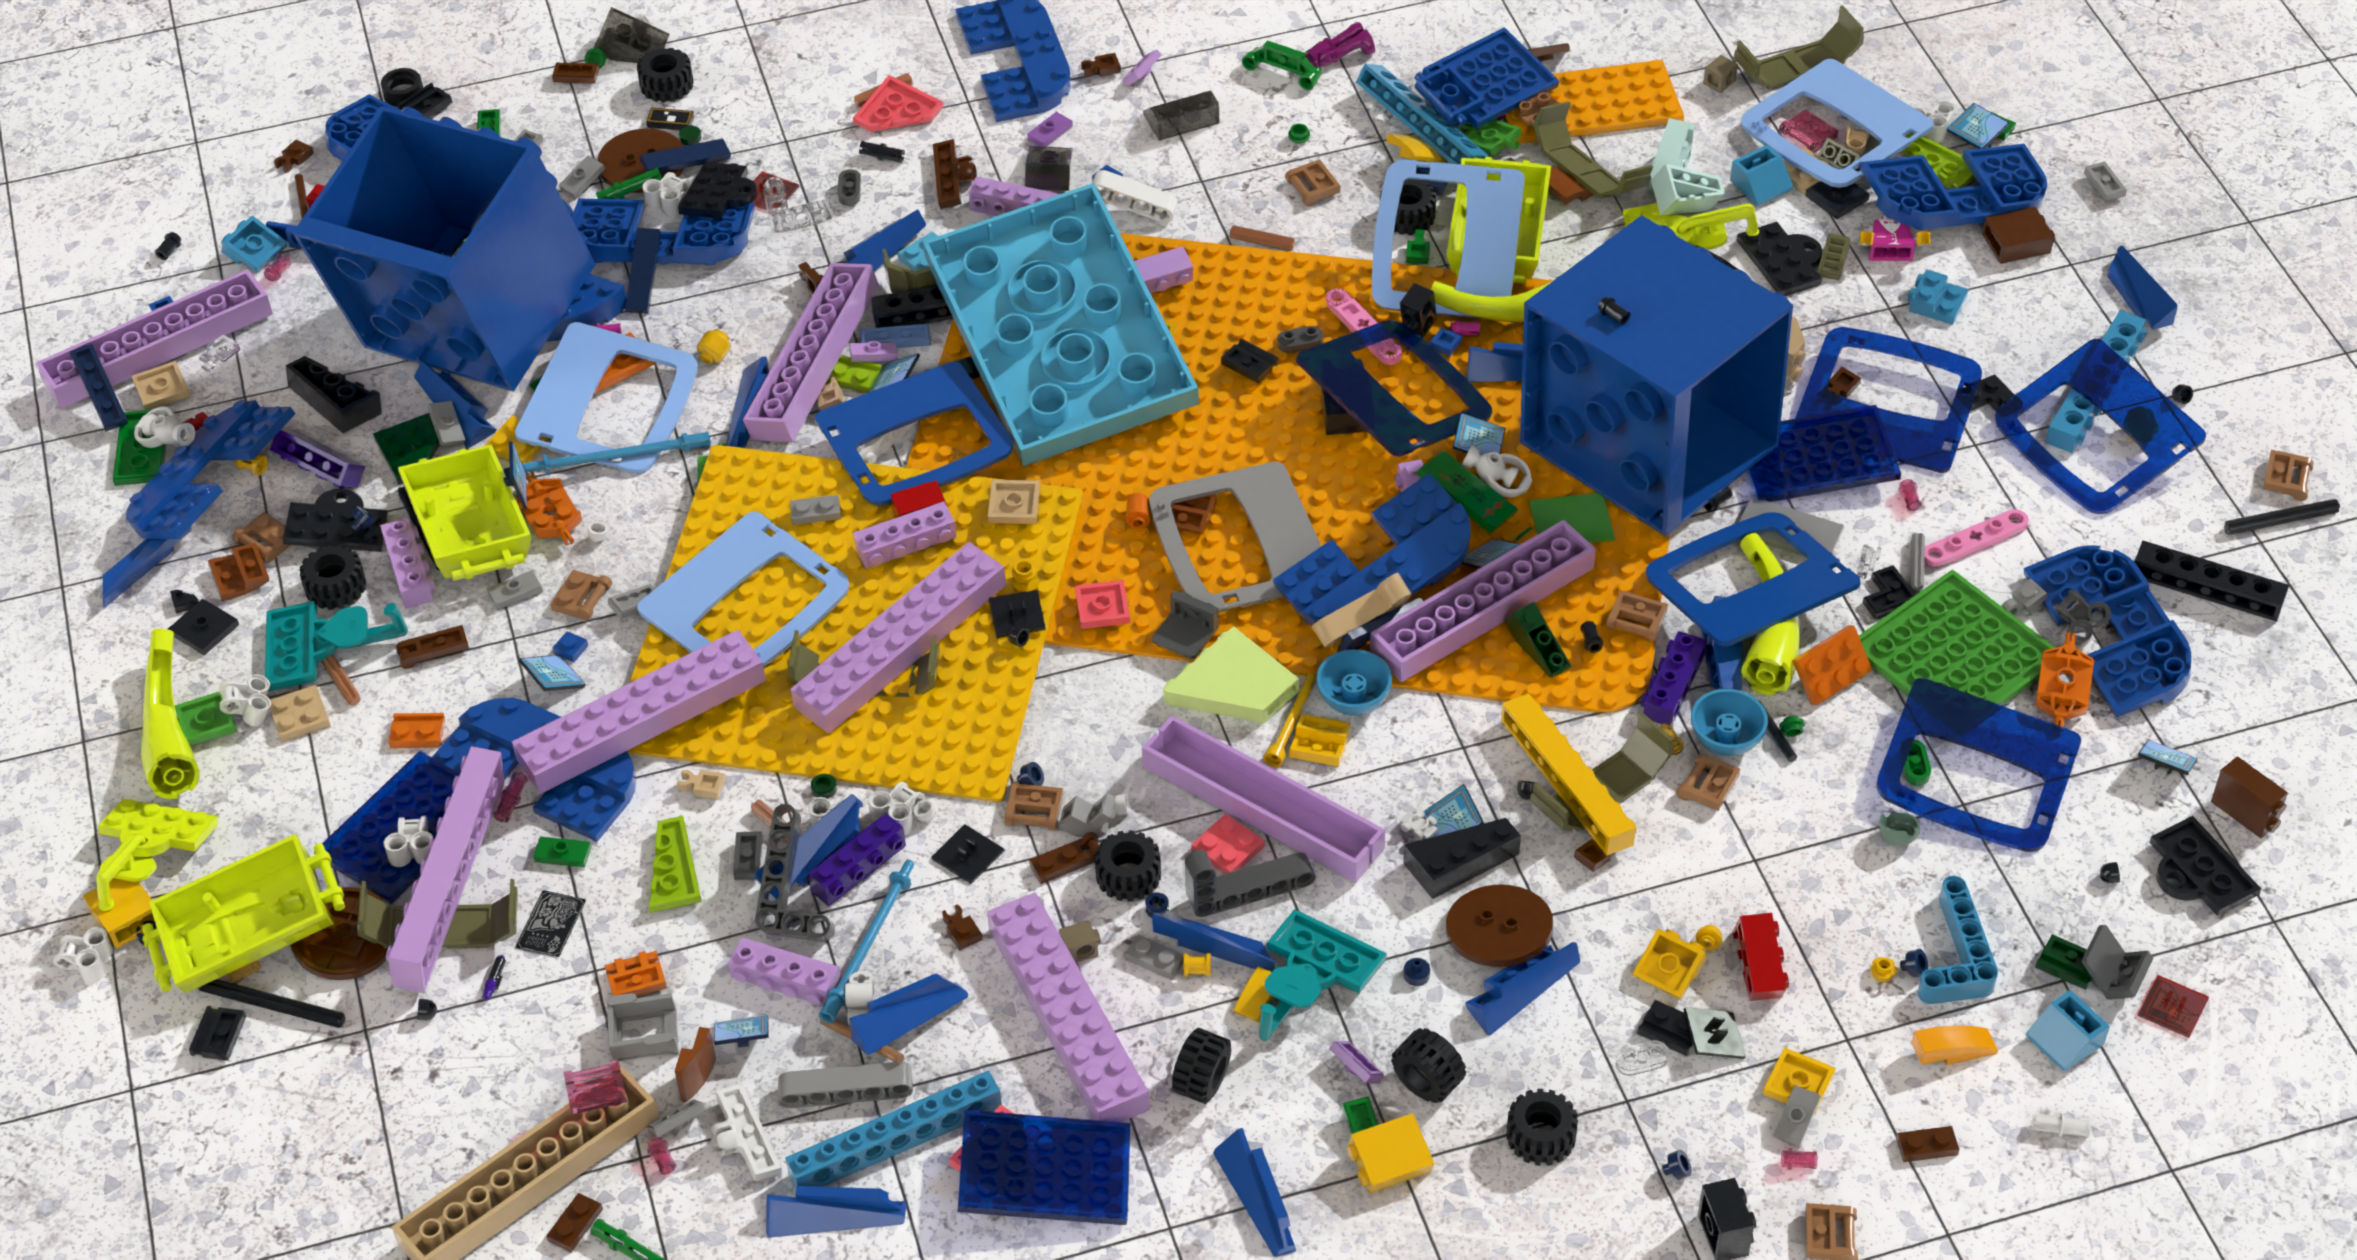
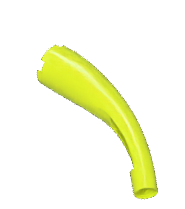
(1492, 308)
(1771, 654)
(164, 748)

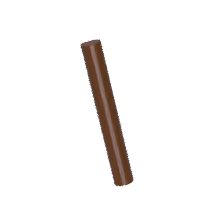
(301, 193)

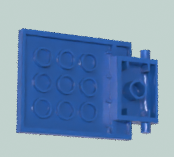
(1484, 80)

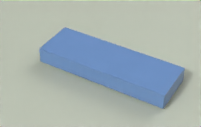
(903, 335)

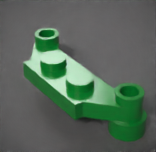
(1286, 59)

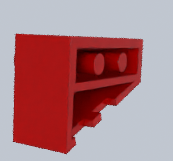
(1761, 956)

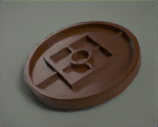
(623, 153)
(1499, 925)
(338, 949)

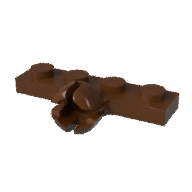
(951, 173)

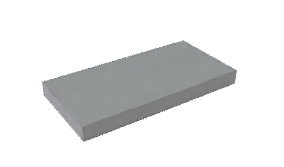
(1821, 529)

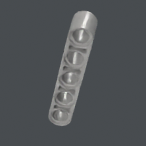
(845, 1085)

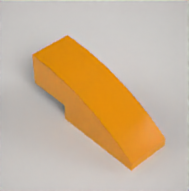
(1952, 1044)

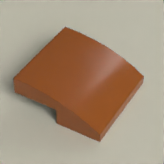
(1566, 187)
(1194, 514)
(238, 572)
(695, 1064)

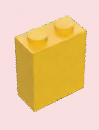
(129, 911)
(1390, 1153)

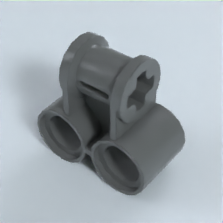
(2080, 614)

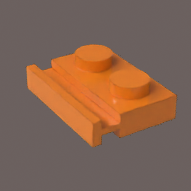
(416, 730)

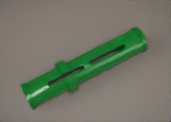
(618, 190)
(603, 1231)

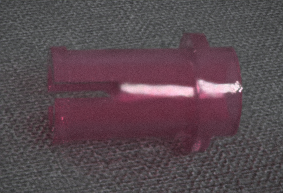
(274, 270)
(1909, 491)
(659, 1150)
(1798, 1159)

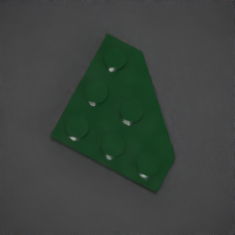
(407, 443)

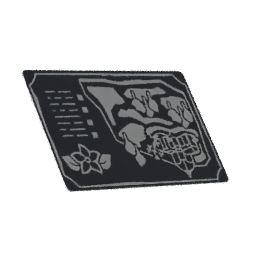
(550, 923)

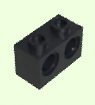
(1418, 309)

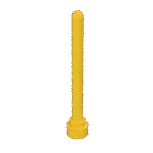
(1275, 753)

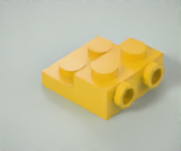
(1670, 963)

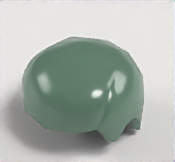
(1899, 828)

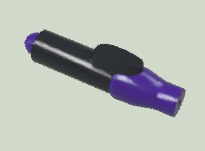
(495, 978)

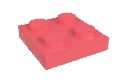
(1102, 604)
(1229, 844)

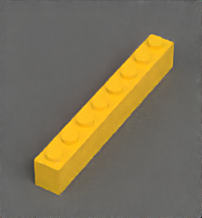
(1568, 774)

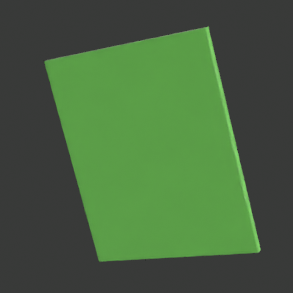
(1582, 512)

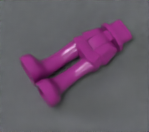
(1331, 50)

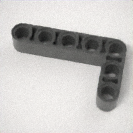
(783, 881)
(1216, 894)

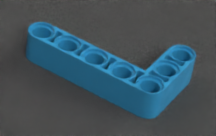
(1978, 970)

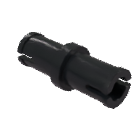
(881, 152)

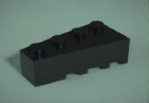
(332, 395)
(1460, 855)

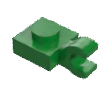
(1418, 250)

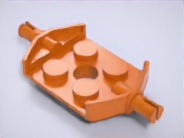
(546, 497)
(2059, 698)

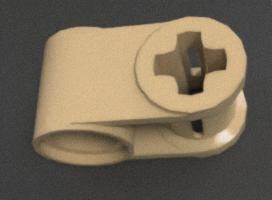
(1856, 140)

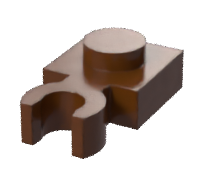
(1103, 64)
(295, 153)
(810, 276)
(1843, 382)
(1591, 855)
(961, 930)

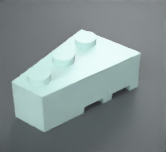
(1674, 148)
(1685, 190)

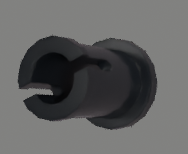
(171, 241)
(1609, 307)
(1714, 504)
(1593, 641)

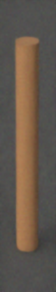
(885, 1051)

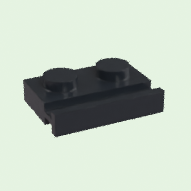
(427, 101)
(1249, 360)
(1668, 1026)
(217, 1033)

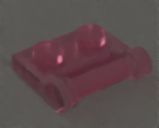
(1809, 130)
(597, 1092)

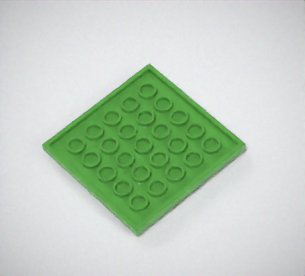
(1957, 640)

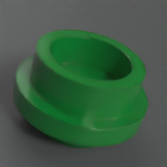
(595, 56)
(1299, 133)
(1792, 726)

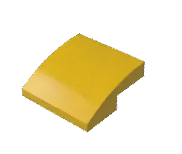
(1414, 148)
(1319, 740)

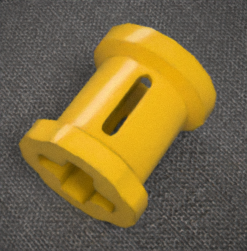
(253, 465)
(1197, 965)

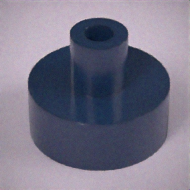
(362, 518)
(1031, 774)
(1915, 962)
(1416, 971)
(1678, 1165)

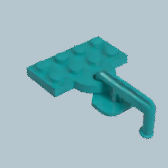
(301, 640)
(1315, 961)

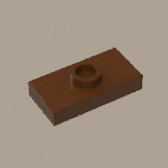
(1548, 52)
(575, 73)

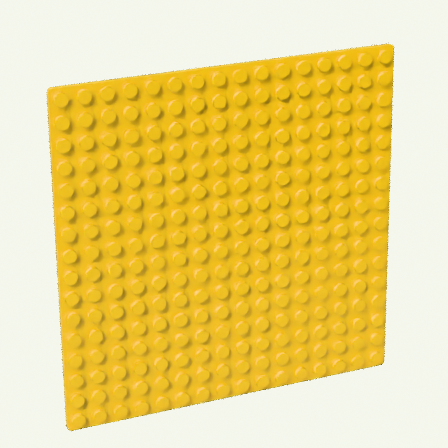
(940, 742)

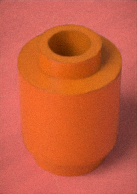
(1138, 511)

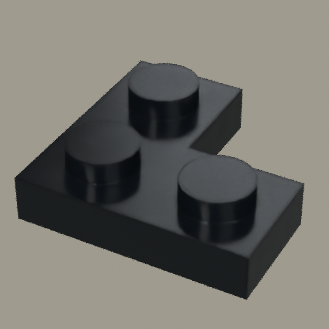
(1991, 392)

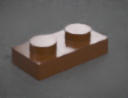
(1927, 1144)
(574, 1222)

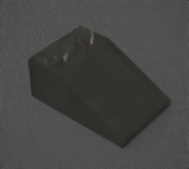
(628, 38)
(1048, 168)

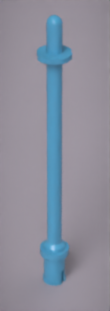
(684, 442)
(836, 996)

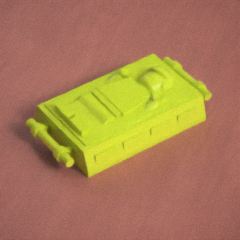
(1531, 219)
(467, 512)
(240, 914)

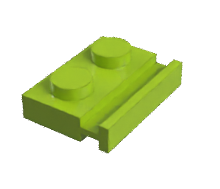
(855, 375)

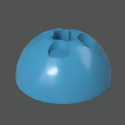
(1354, 681)
(1728, 721)

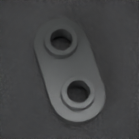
(849, 187)
(1299, 339)

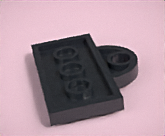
(716, 189)
(1783, 258)
(331, 522)
(2201, 868)

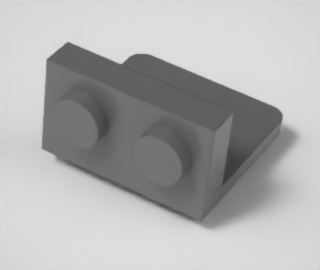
(1187, 626)
(2111, 968)

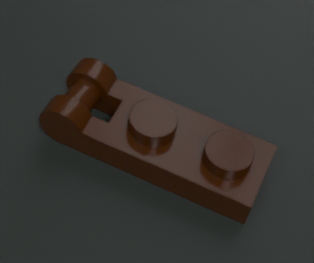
(431, 646)
(1065, 858)

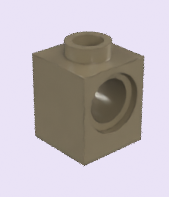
(1720, 74)
(1081, 940)

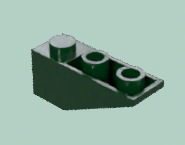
(1537, 639)

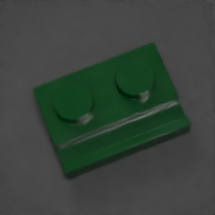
(2064, 962)

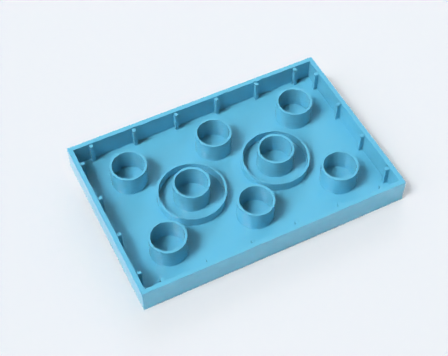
(1060, 324)

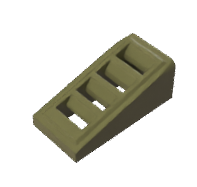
(1834, 256)

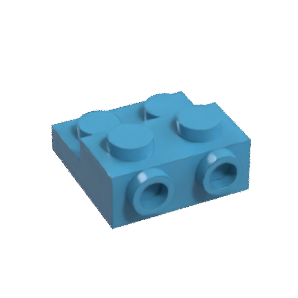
(252, 244)
(1936, 297)

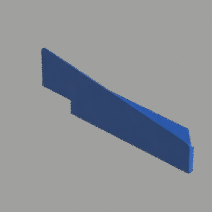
(2141, 291)
(1497, 365)
(751, 382)
(469, 411)
(1723, 663)
(1212, 940)
(903, 1011)
(1257, 1190)
(831, 1209)

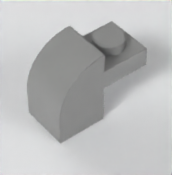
(1083, 817)

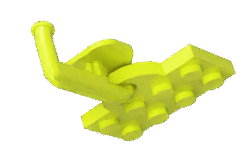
(1702, 229)
(144, 833)

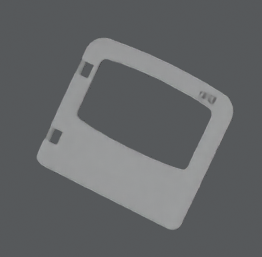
(1273, 513)

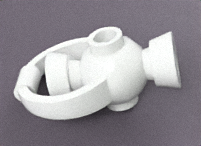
(163, 429)
(1492, 467)

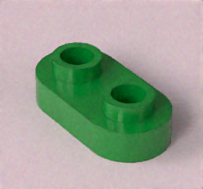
(1917, 767)

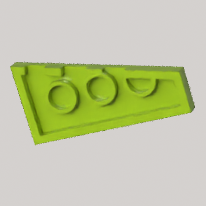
(1945, 162)
(673, 868)

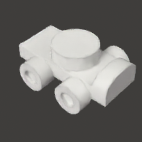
(1419, 827)

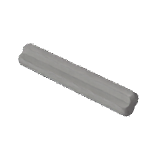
(1917, 562)

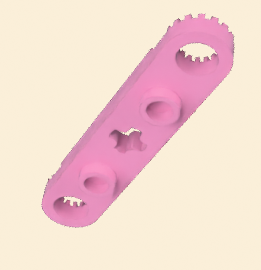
(1353, 316)
(1989, 532)

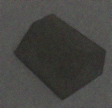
(1183, 115)

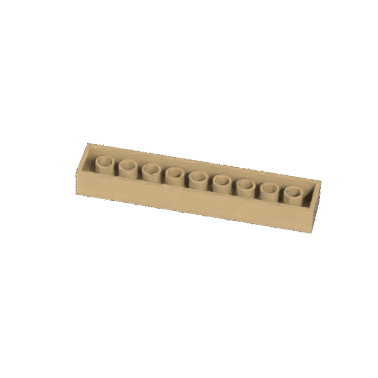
(521, 1176)

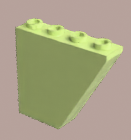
(1233, 681)

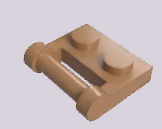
(1317, 177)
(2280, 472)
(267, 530)
(575, 591)
(1640, 610)
(1716, 784)
(1034, 799)
(1821, 1232)

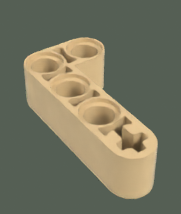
(1386, 597)

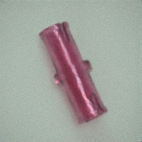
(510, 797)

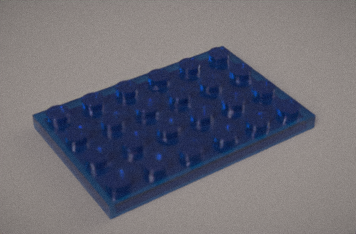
(1826, 456)
(358, 843)
(1044, 1167)

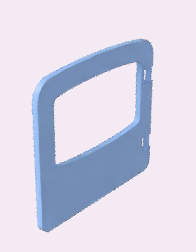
(1852, 97)
(1489, 230)
(572, 380)
(726, 564)

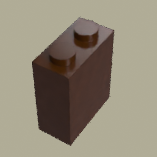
(2018, 235)
(2249, 797)

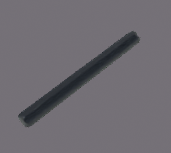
(274, 1002)

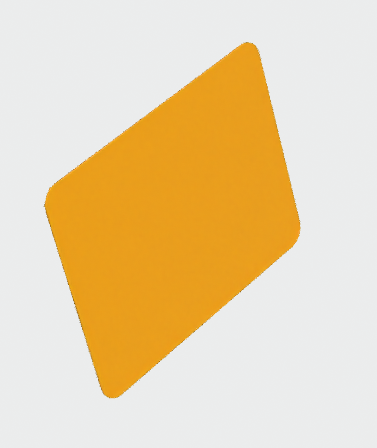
(1336, 476)

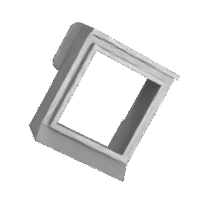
(629, 1008)

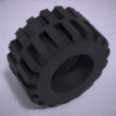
(665, 74)
(1415, 207)
(332, 577)
(1128, 882)
(1201, 1065)
(1428, 1065)
(1543, 1108)

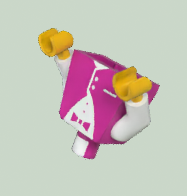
(1892, 240)

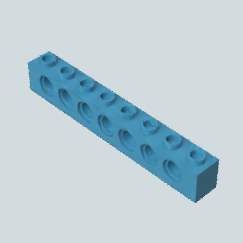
(1417, 114)
(2077, 412)
(892, 1132)

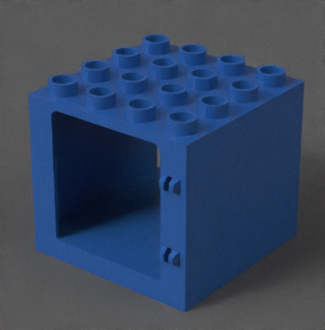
(419, 192)
(1670, 399)

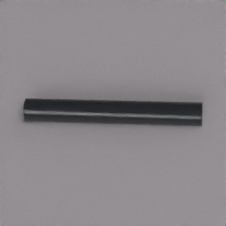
(1780, 739)

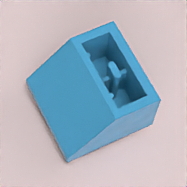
(1761, 175)
(2068, 1031)

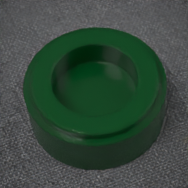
(690, 135)
(823, 786)

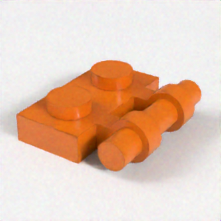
(637, 980)

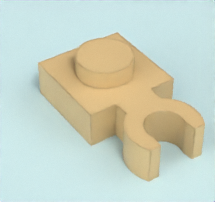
(830, 395)
(705, 784)

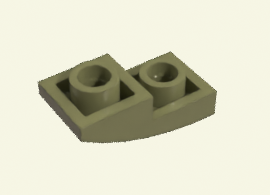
(1837, 154)

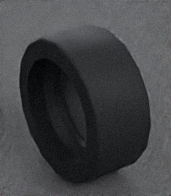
(399, 77)

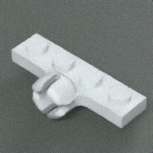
(744, 1133)

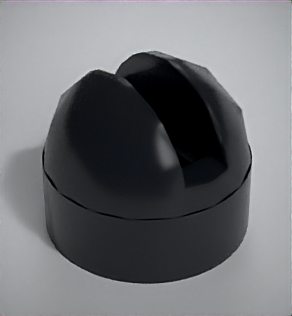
(2184, 391)
(1018, 636)
(1525, 789)
(2110, 873)
(426, 1009)

